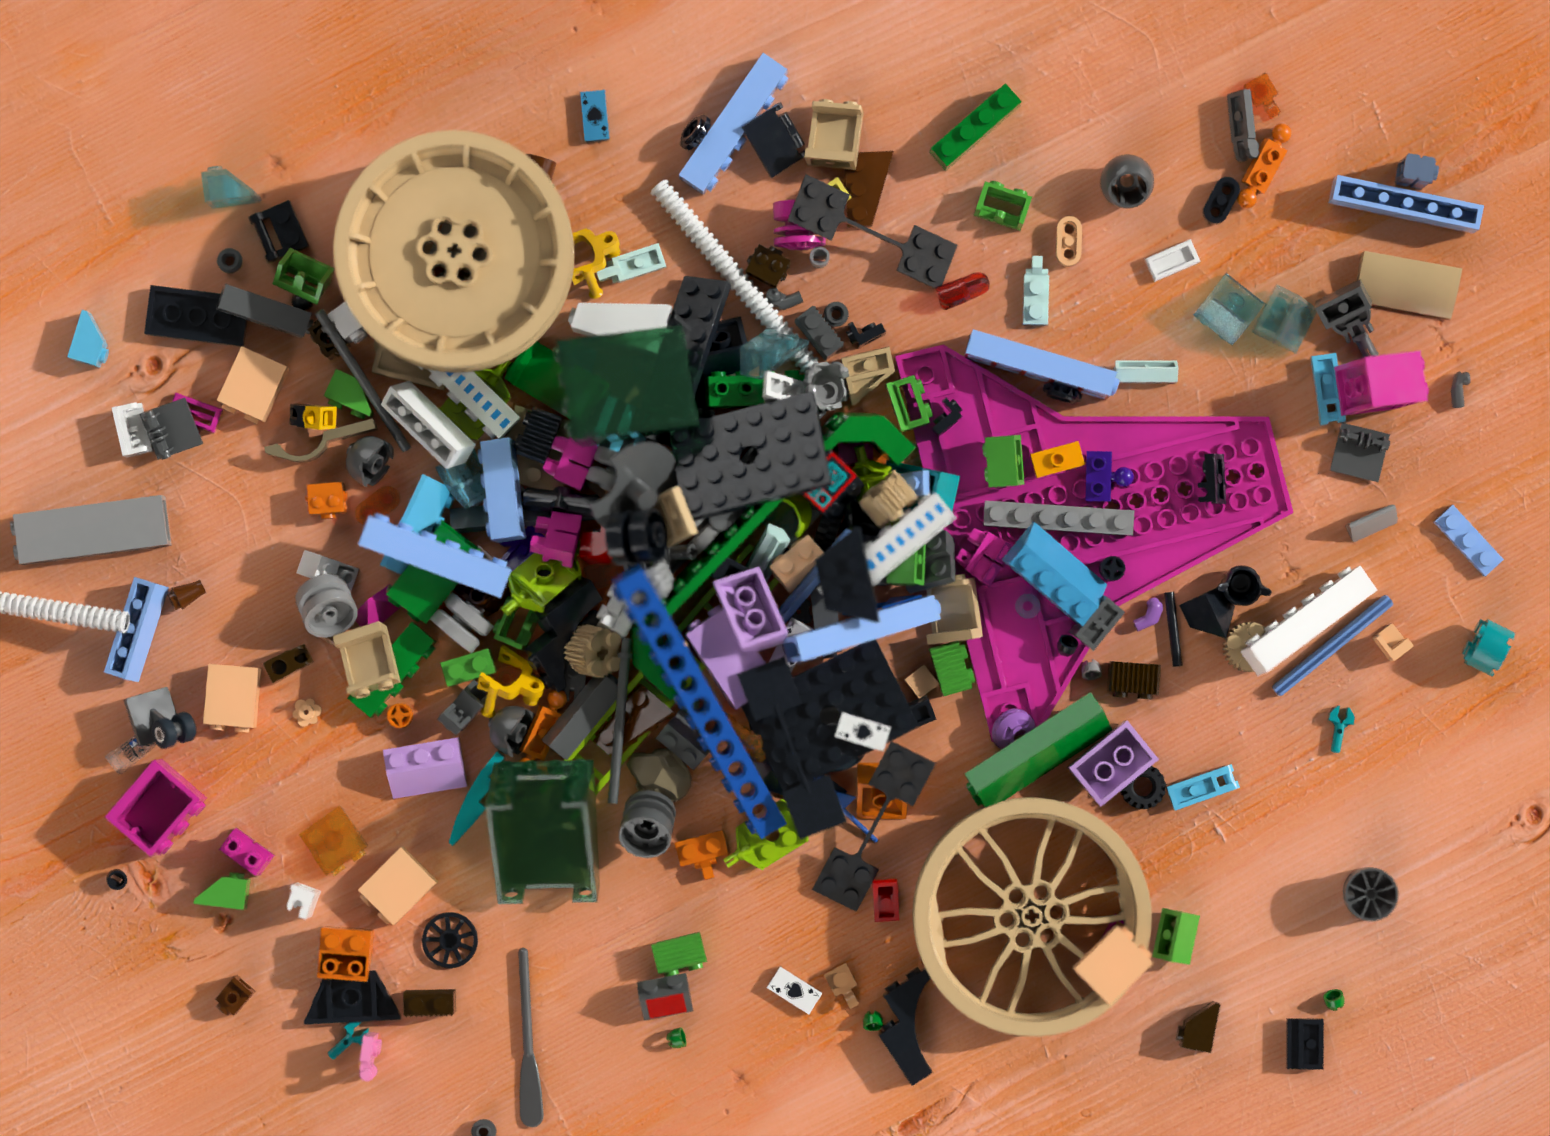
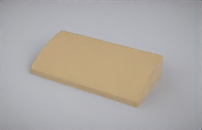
(1409, 284)

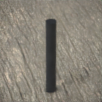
(1173, 629)

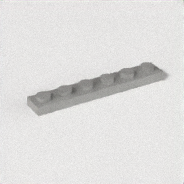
(1059, 518)

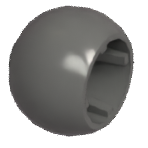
(1131, 190)

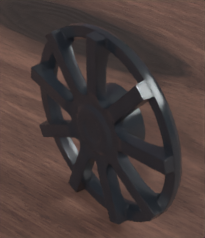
(450, 940)

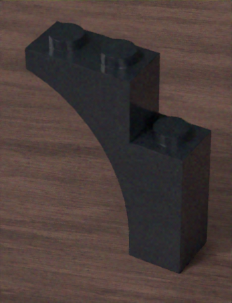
(559, 623)
(901, 1035)

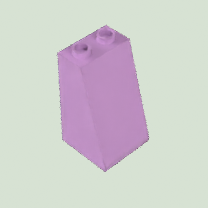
(721, 654)

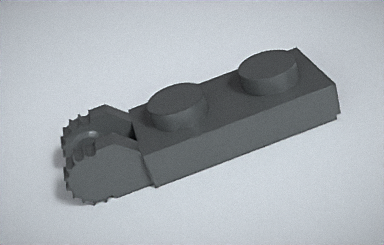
(1242, 125)

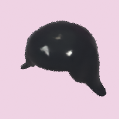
(1242, 586)

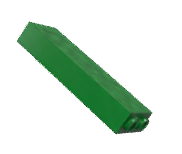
(1038, 752)

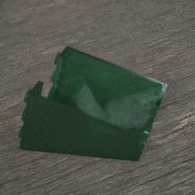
(626, 385)
(543, 828)

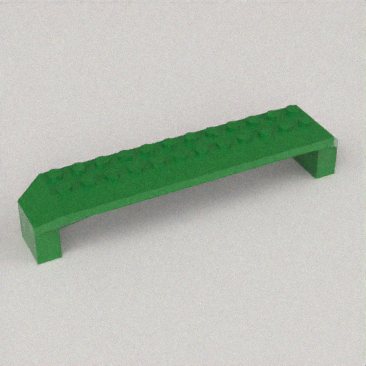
(839, 428)

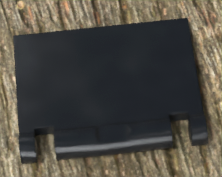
(774, 140)

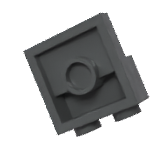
(938, 562)

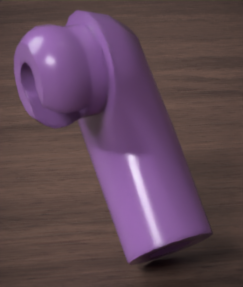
(1152, 615)

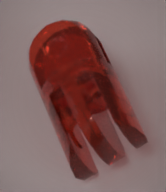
(962, 290)

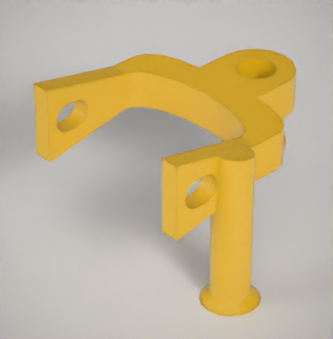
(603, 245)
(526, 684)

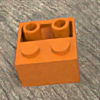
(345, 953)

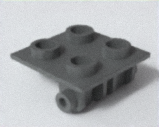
(171, 428)
(1360, 452)

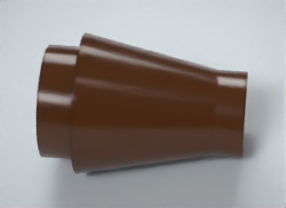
(185, 594)

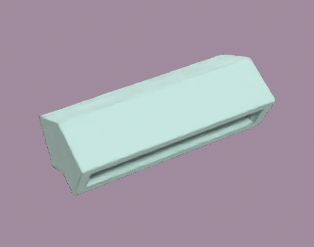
(1146, 371)
(771, 544)

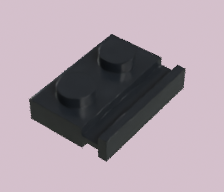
(1305, 1043)

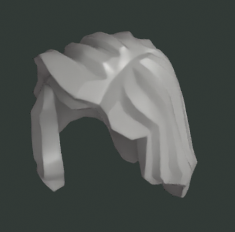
(827, 384)
(660, 579)

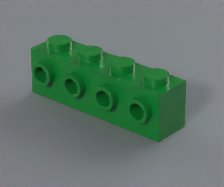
(737, 390)

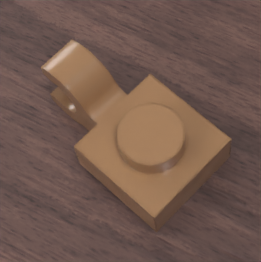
(841, 982)

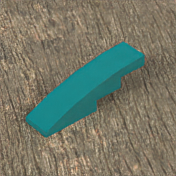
(472, 807)

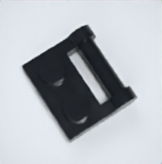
(286, 227)

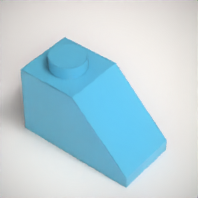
(88, 342)

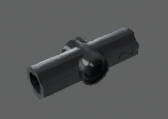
(559, 500)

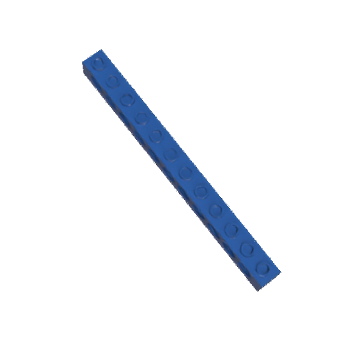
(770, 817)

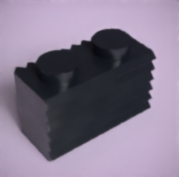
(538, 435)

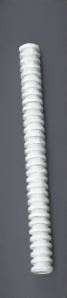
(726, 266)
(64, 612)

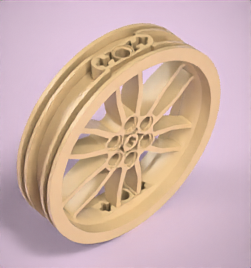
(928, 931)

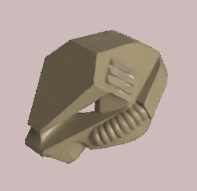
(661, 773)

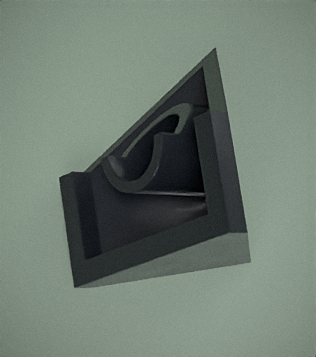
(1209, 613)

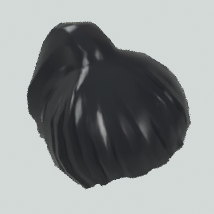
(855, 517)

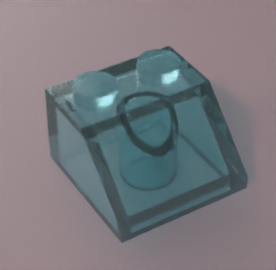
(225, 189)
(1229, 309)

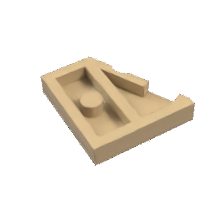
(867, 371)

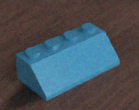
(1056, 574)

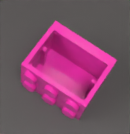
(1381, 383)
(157, 808)

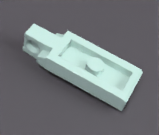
(633, 264)
(1036, 294)

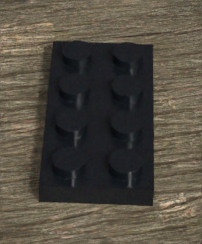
(192, 317)

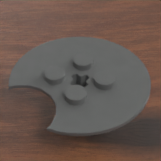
(641, 475)

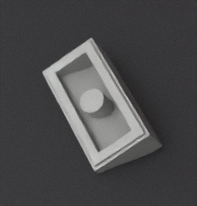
(1372, 523)

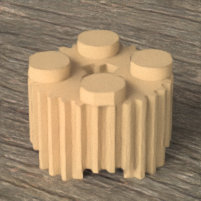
(887, 499)
(1236, 642)
(594, 651)

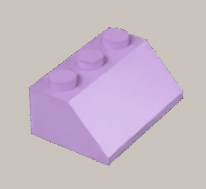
(751, 610)
(1112, 763)
(425, 768)

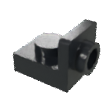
(870, 333)
(945, 421)

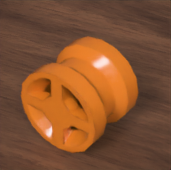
(396, 715)

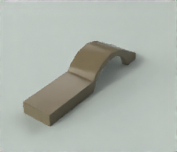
(328, 436)

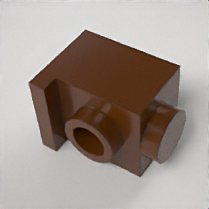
(240, 989)

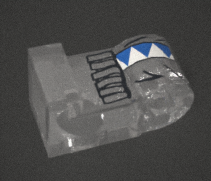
(127, 755)

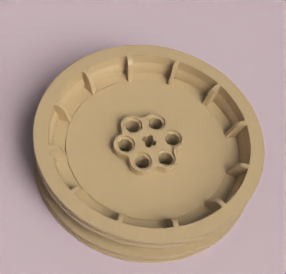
(399, 210)

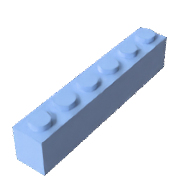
(727, 132)
(1406, 204)
(433, 555)

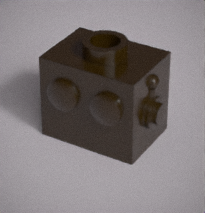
(768, 265)
(320, 338)

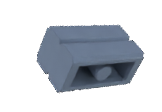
(1416, 171)

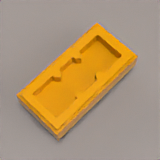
(1057, 459)

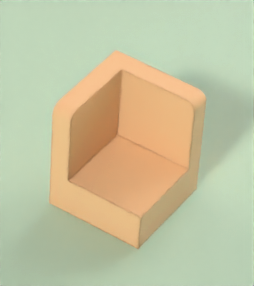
(1392, 642)

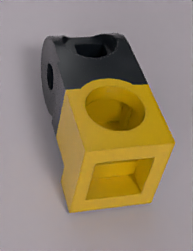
(313, 416)

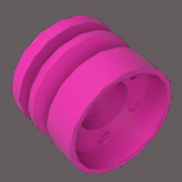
(794, 236)

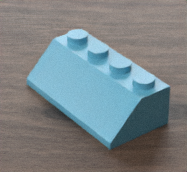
(423, 513)

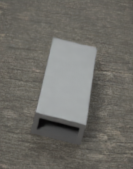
(91, 530)

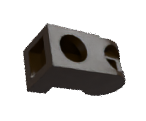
(287, 663)

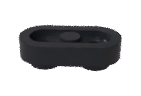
(1221, 201)

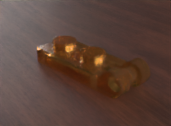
(751, 743)

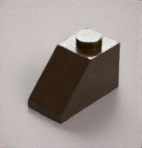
(1199, 1029)

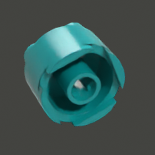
(1488, 647)

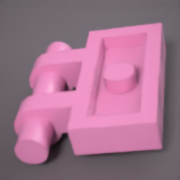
(370, 1049)

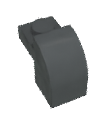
(464, 708)

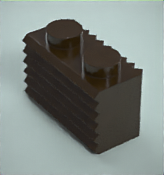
(1133, 678)
(429, 1002)

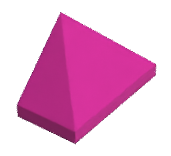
(376, 609)

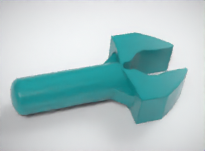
(1339, 727)
(347, 1040)

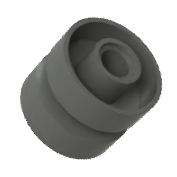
(1370, 893)

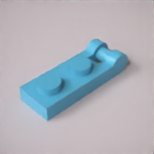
(1326, 387)
(1201, 787)

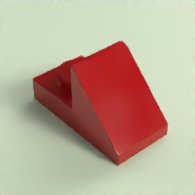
(885, 900)

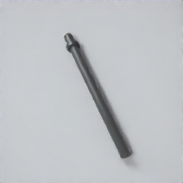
(329, 328)
(625, 657)

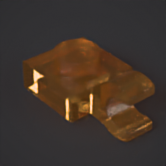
(1263, 93)

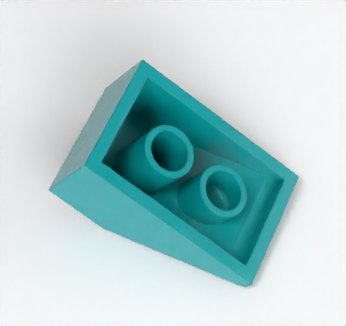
(940, 483)

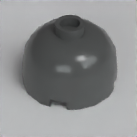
(368, 460)
(509, 728)

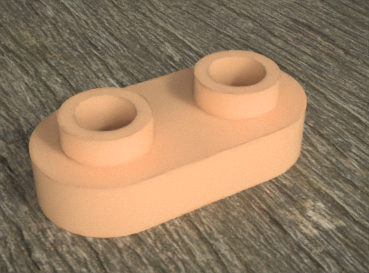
(1069, 241)

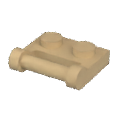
(676, 516)

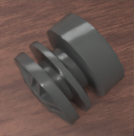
(647, 824)

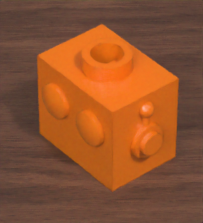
(326, 499)

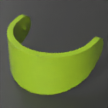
(803, 512)

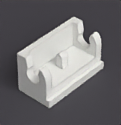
(131, 430)
(303, 896)

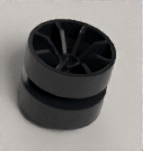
(636, 536)

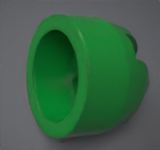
(1334, 999)
(872, 1022)
(676, 1038)

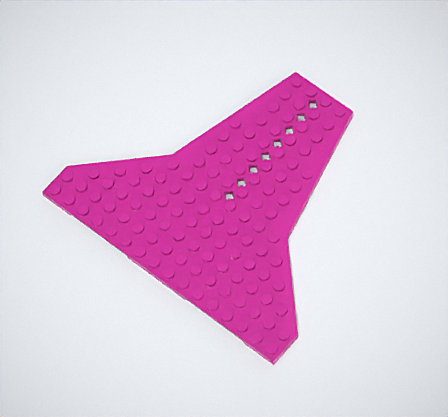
(1019, 656)

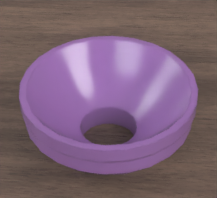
(1009, 724)

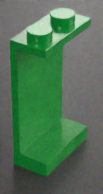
(537, 375)
(422, 590)

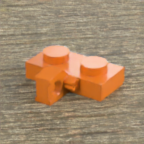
(702, 851)

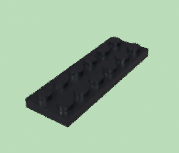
(699, 312)

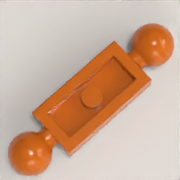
(1264, 166)
(540, 725)

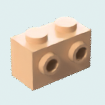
(795, 563)

